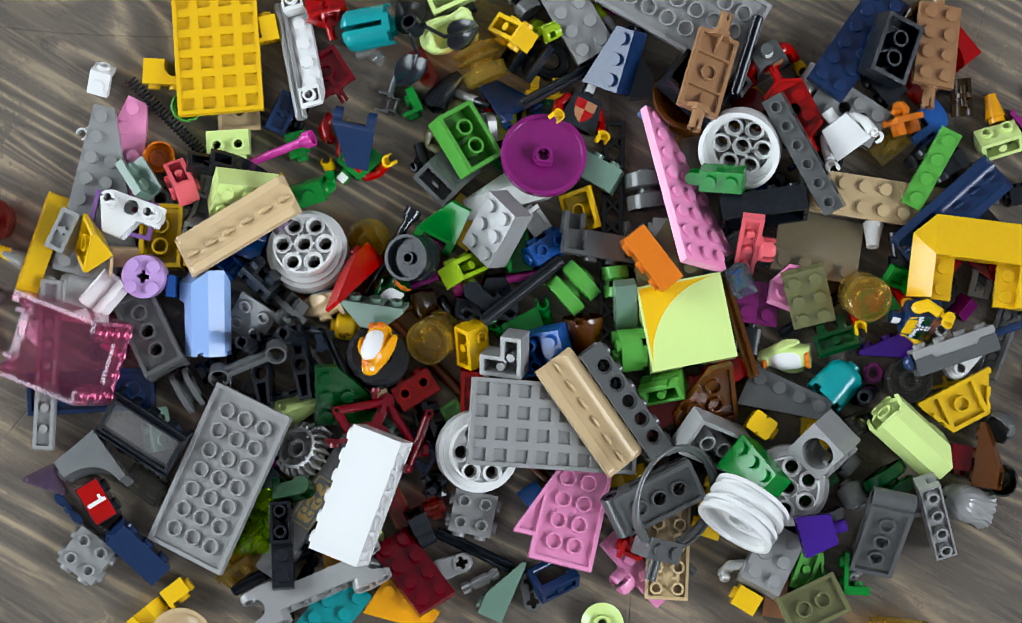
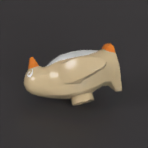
(318, 303)

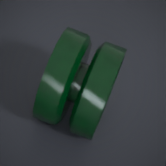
(888, 478)

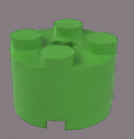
(629, 349)

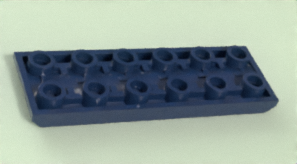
(965, 197)

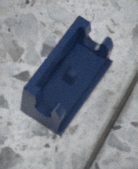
(280, 114)

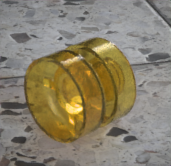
(864, 296)
(432, 338)

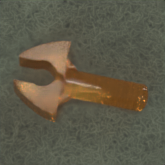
(684, 133)

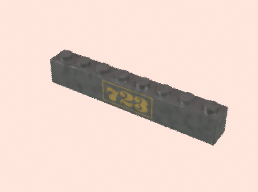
(306, 511)

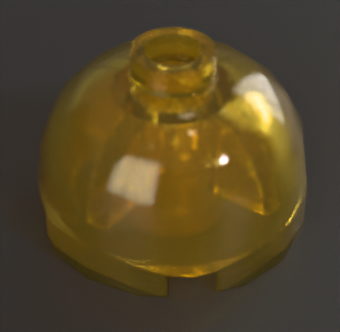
(370, 231)

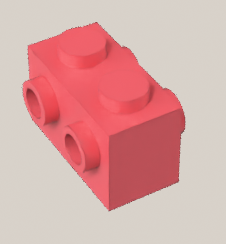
(180, 183)

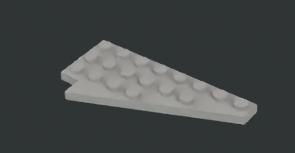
(96, 172)

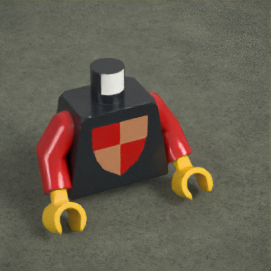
(582, 112)

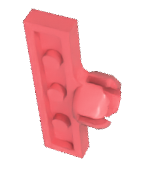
(751, 244)

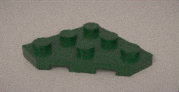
(337, 388)

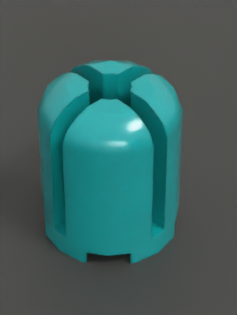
(368, 28)

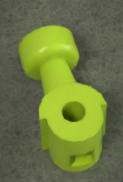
(548, 31)

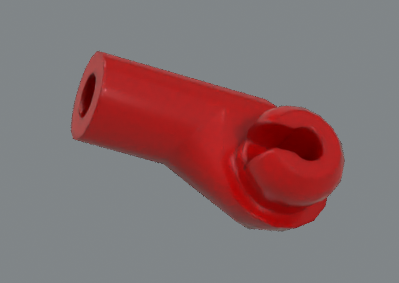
(325, 129)

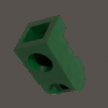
(294, 490)

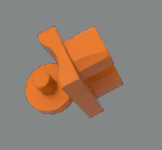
(903, 122)

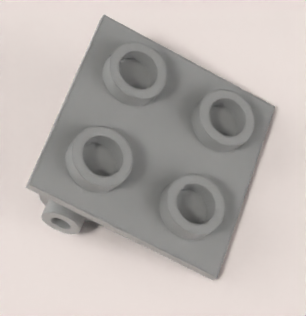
(251, 316)

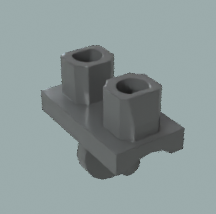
(291, 306)

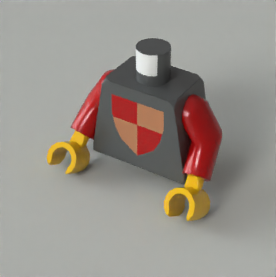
(769, 55)

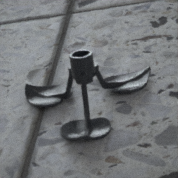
(409, 20)

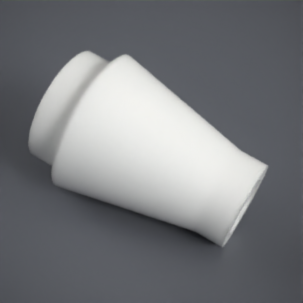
(872, 233)

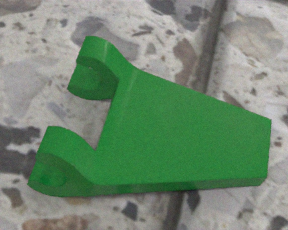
(445, 225)

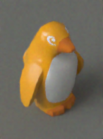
(376, 347)

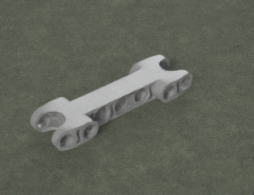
(313, 588)

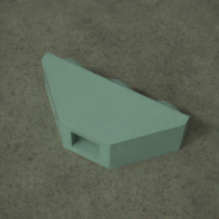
(373, 308)

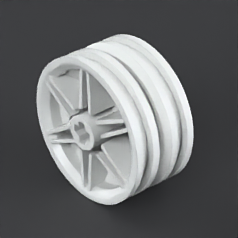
(743, 513)

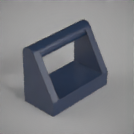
(555, 587)

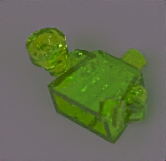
(256, 532)

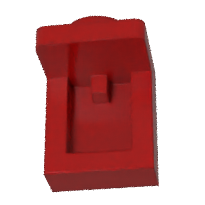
(624, 547)

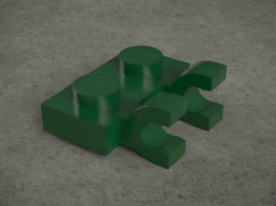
(837, 340)

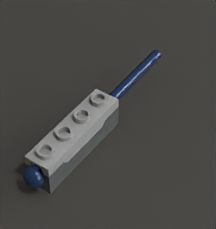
(956, 349)

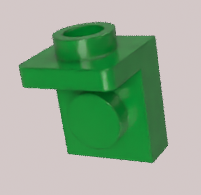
(412, 100)

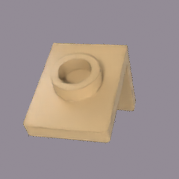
(120, 256)

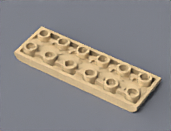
(238, 225)
(589, 412)
(671, 578)

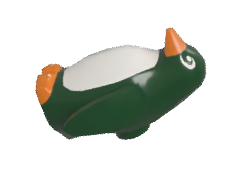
(391, 288)

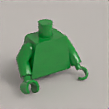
(529, 320)

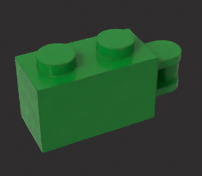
(718, 178)

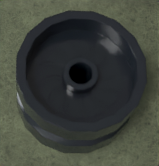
(412, 258)

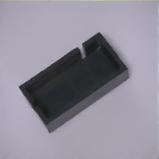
(777, 203)

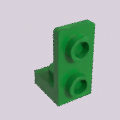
(856, 587)

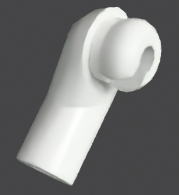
(728, 567)

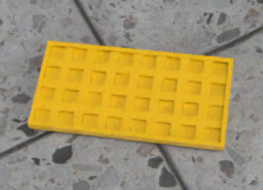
(217, 57)

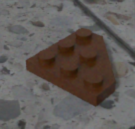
(712, 393)

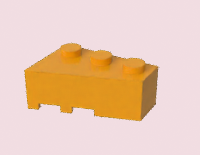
(392, 606)

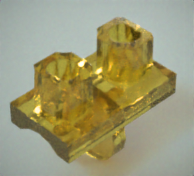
(889, 148)
(236, 562)

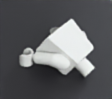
(845, 135)

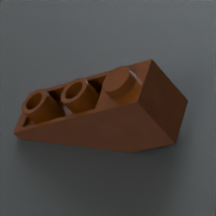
(988, 466)

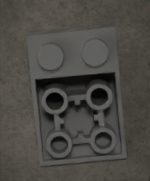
(441, 180)

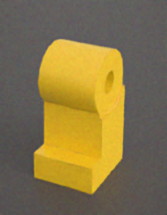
(150, 612)

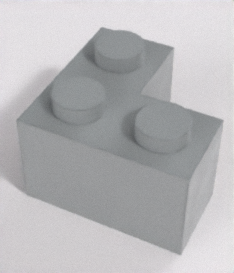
(509, 359)

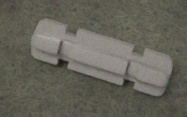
(480, 580)

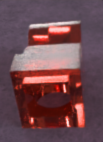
(430, 77)

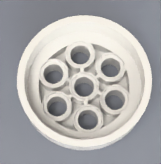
(714, 152)
(303, 277)
(452, 467)
(817, 491)

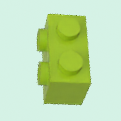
(458, 271)

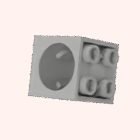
(812, 454)

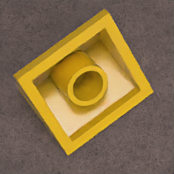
(580, 202)
(91, 245)

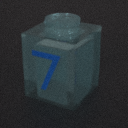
(740, 280)

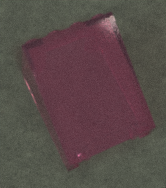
(66, 350)

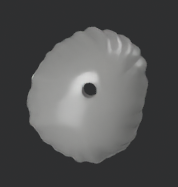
(969, 504)

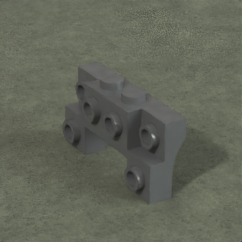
(592, 244)

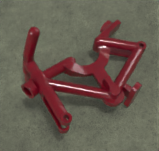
(385, 404)

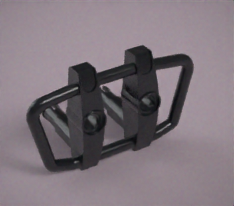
(299, 349)

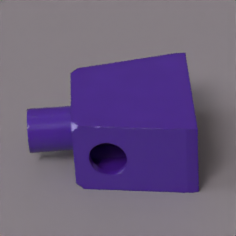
(818, 532)

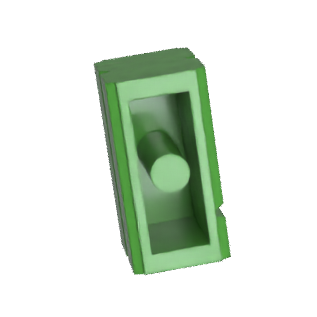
(663, 387)

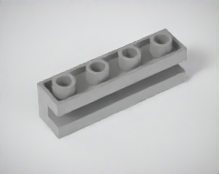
(935, 516)

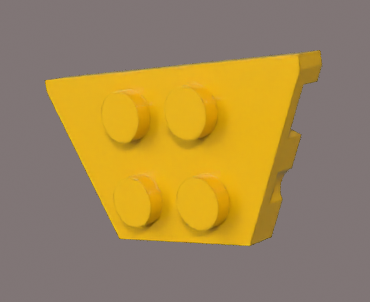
(960, 402)

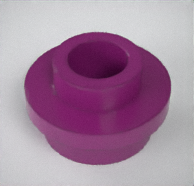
(879, 373)

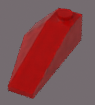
(355, 270)

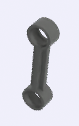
(248, 362)

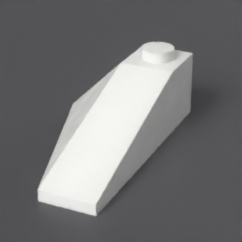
(476, 200)

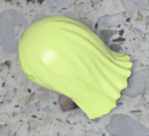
(437, 45)

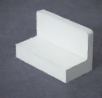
(104, 293)

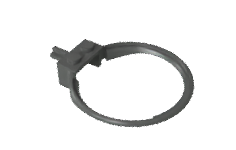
(659, 549)

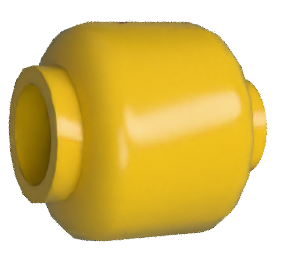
(344, 326)

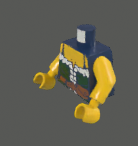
(921, 319)

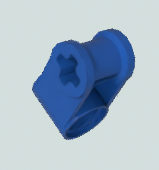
(228, 263)

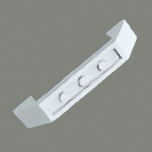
(306, 54)

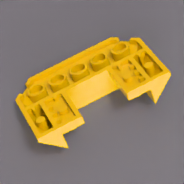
(966, 239)

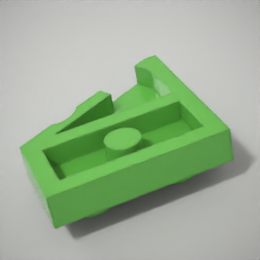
(807, 570)

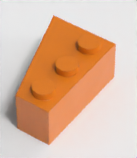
(651, 259)

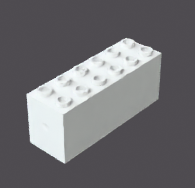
(360, 495)

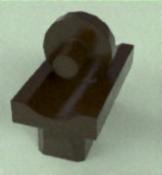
(961, 98)

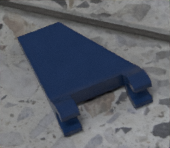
(505, 101)
(355, 138)

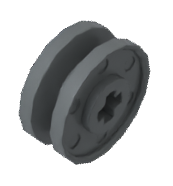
(188, 390)

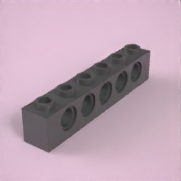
(803, 154)
(637, 404)

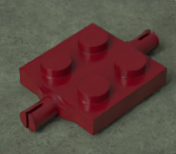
(334, 72)

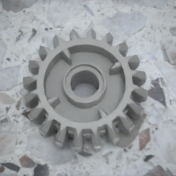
(302, 450)

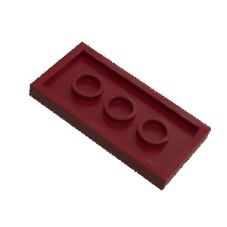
(413, 572)

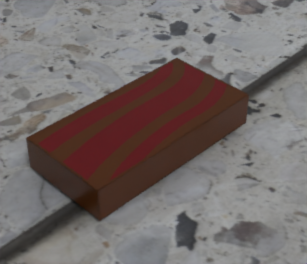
(399, 506)

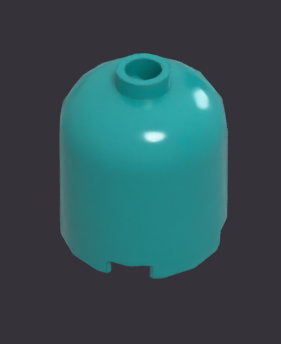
(837, 382)

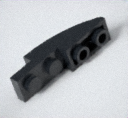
(207, 163)
(282, 545)

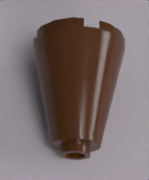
(583, 330)

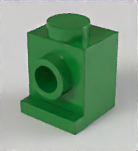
(301, 154)

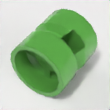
(613, 273)

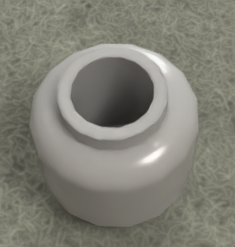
(852, 495)

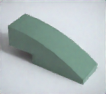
(625, 304)

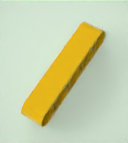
(38, 254)

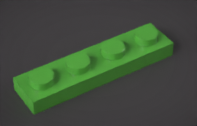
(931, 167)

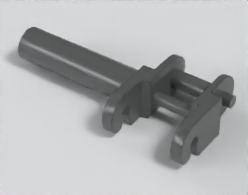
(391, 92)

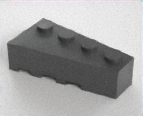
(782, 396)

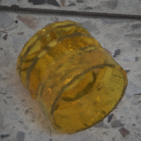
(480, 63)

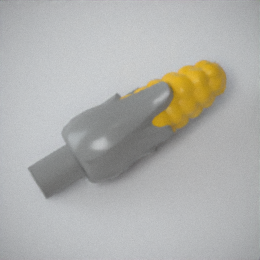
(12, 255)

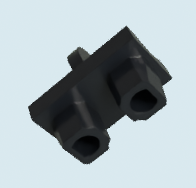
(434, 428)

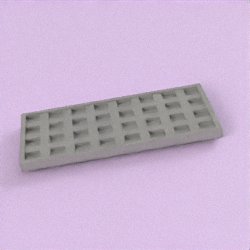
(524, 428)

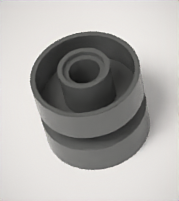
(647, 185)

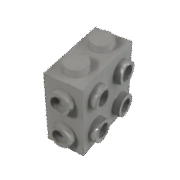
(473, 514)
(87, 556)

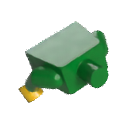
(317, 188)

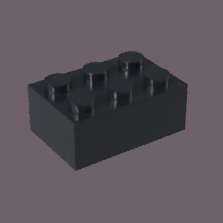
(890, 49)
(672, 80)

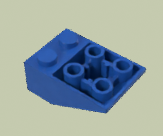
(545, 344)

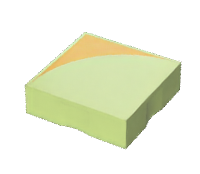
(686, 323)

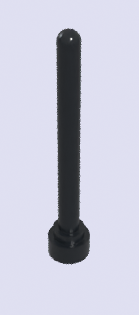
(410, 216)

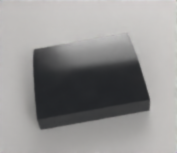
(527, 65)

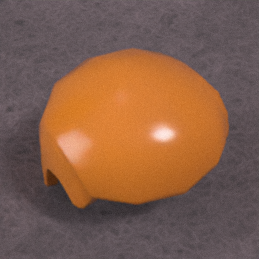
(157, 154)

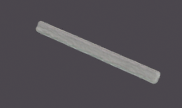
(290, 60)

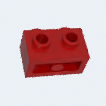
(416, 392)

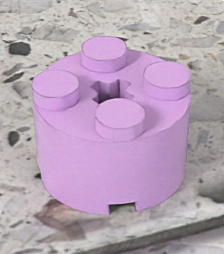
(133, 280)

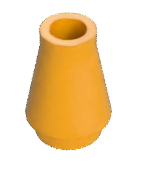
(993, 110)

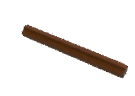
(740, 332)

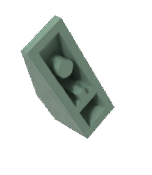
(499, 596)

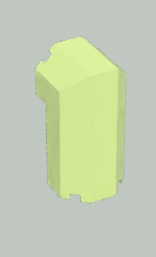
(911, 436)

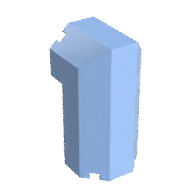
(207, 313)

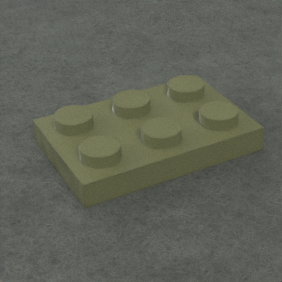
(808, 295)
(814, 602)

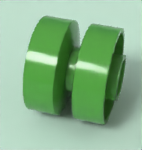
(577, 283)

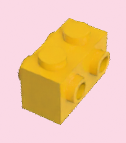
(513, 33)
(470, 341)

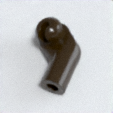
(911, 11)

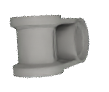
(449, 567)

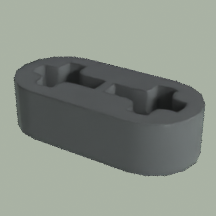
(526, 594)

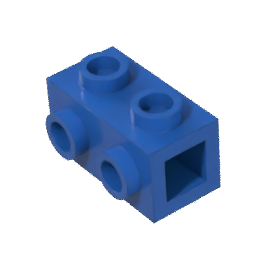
(541, 250)

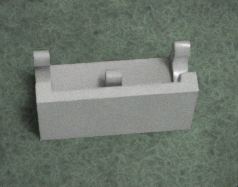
(64, 232)

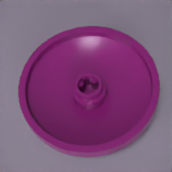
(543, 156)

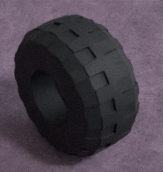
(388, 374)

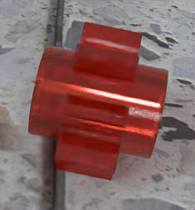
(434, 507)

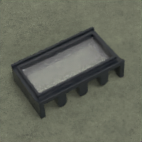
(143, 434)

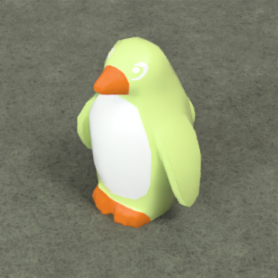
(786, 356)

